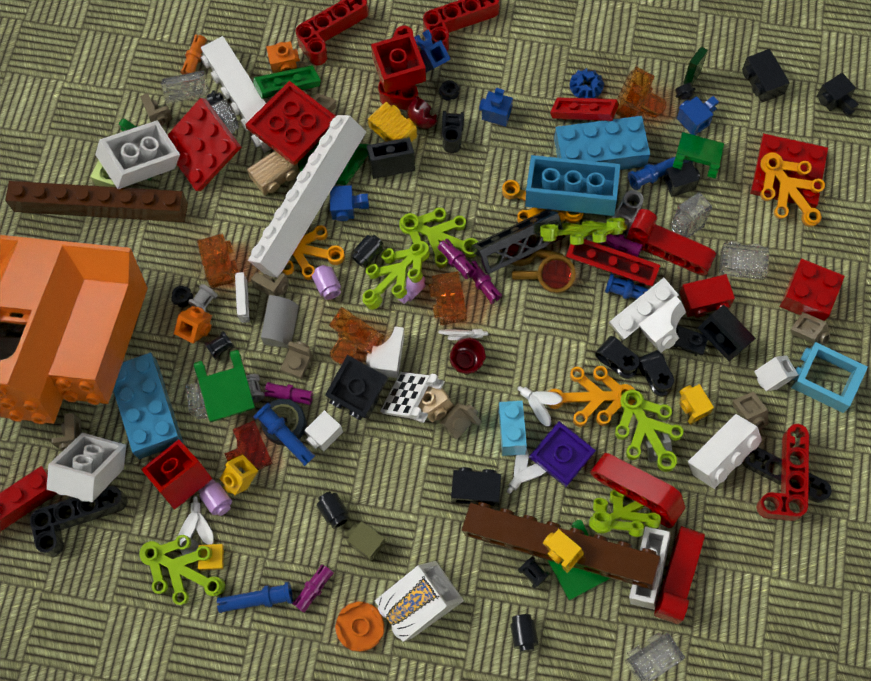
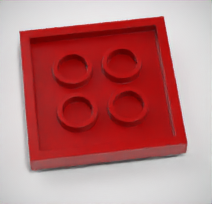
(291, 123)
(203, 144)
(791, 151)

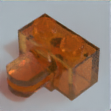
(638, 96)
(217, 260)
(448, 297)
(352, 336)

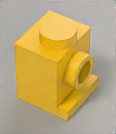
(695, 403)
(234, 479)
(563, 549)

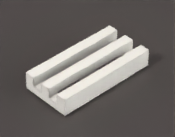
(242, 297)

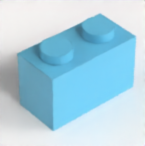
(512, 428)

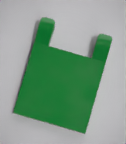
(701, 151)
(226, 391)
(576, 580)

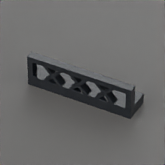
(512, 235)

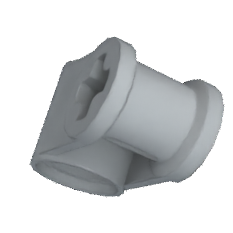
(627, 211)

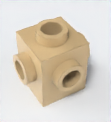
(435, 403)

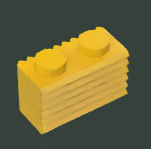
(391, 125)

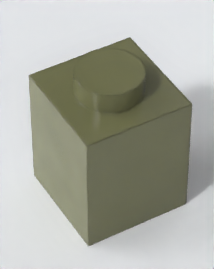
(365, 540)

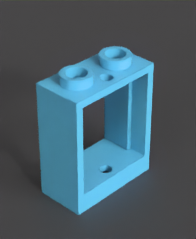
(821, 394)

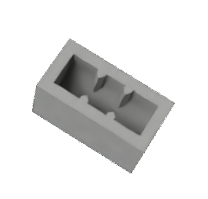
(279, 321)

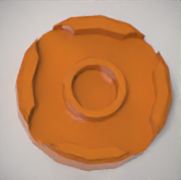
(360, 626)

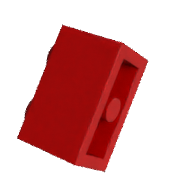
(706, 295)

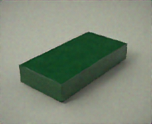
(695, 66)

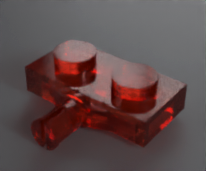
(250, 445)

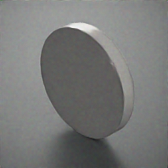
(194, 545)

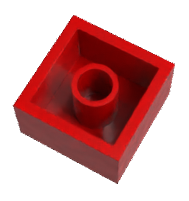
(398, 62)
(812, 290)
(176, 474)

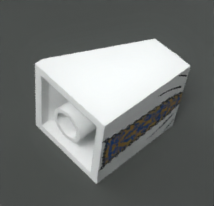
(418, 600)

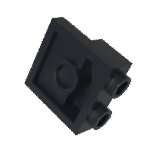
(356, 388)

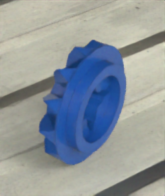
(584, 91)

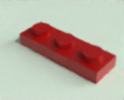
(584, 108)

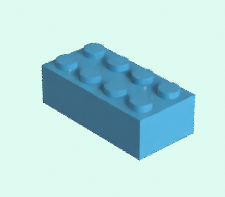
(614, 141)
(572, 185)
(145, 407)

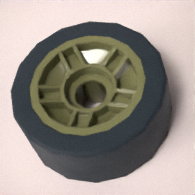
(288, 410)

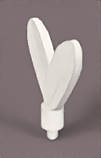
(463, 334)
(536, 401)
(522, 473)
(197, 521)

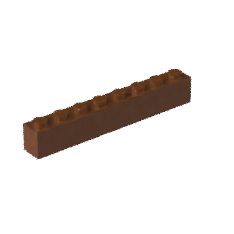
(97, 201)
(527, 536)

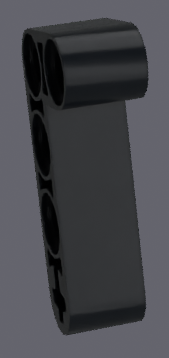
(79, 515)

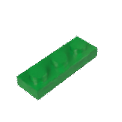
(302, 77)

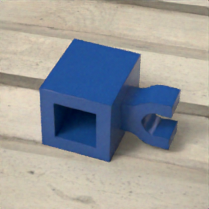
(432, 54)
(496, 107)
(696, 115)
(343, 202)

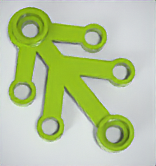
(598, 230)
(436, 232)
(415, 254)
(648, 427)
(604, 522)
(177, 568)

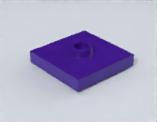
(562, 454)

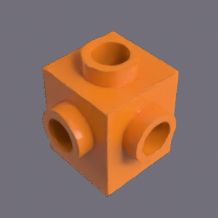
(282, 57)
(193, 324)

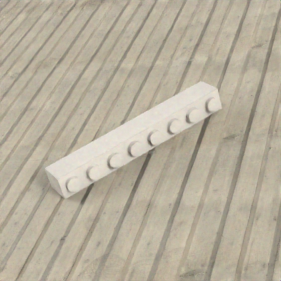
(307, 196)

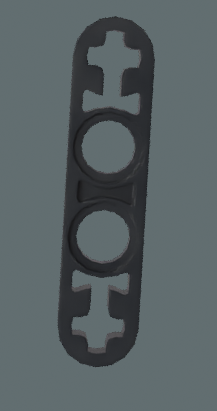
(762, 454)

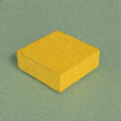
(216, 561)

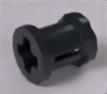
(219, 345)
(533, 572)

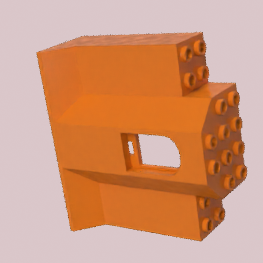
(77, 318)

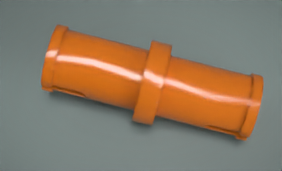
(193, 55)

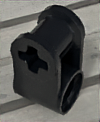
(452, 128)
(616, 355)
(655, 369)

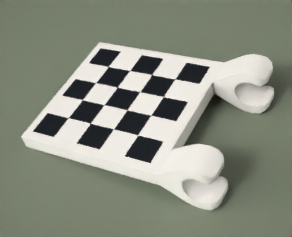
(407, 394)

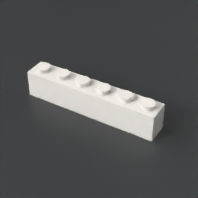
(234, 83)

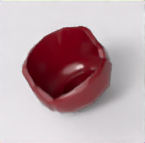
(419, 113)
(467, 356)

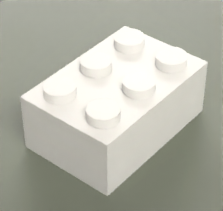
(137, 154)
(86, 467)

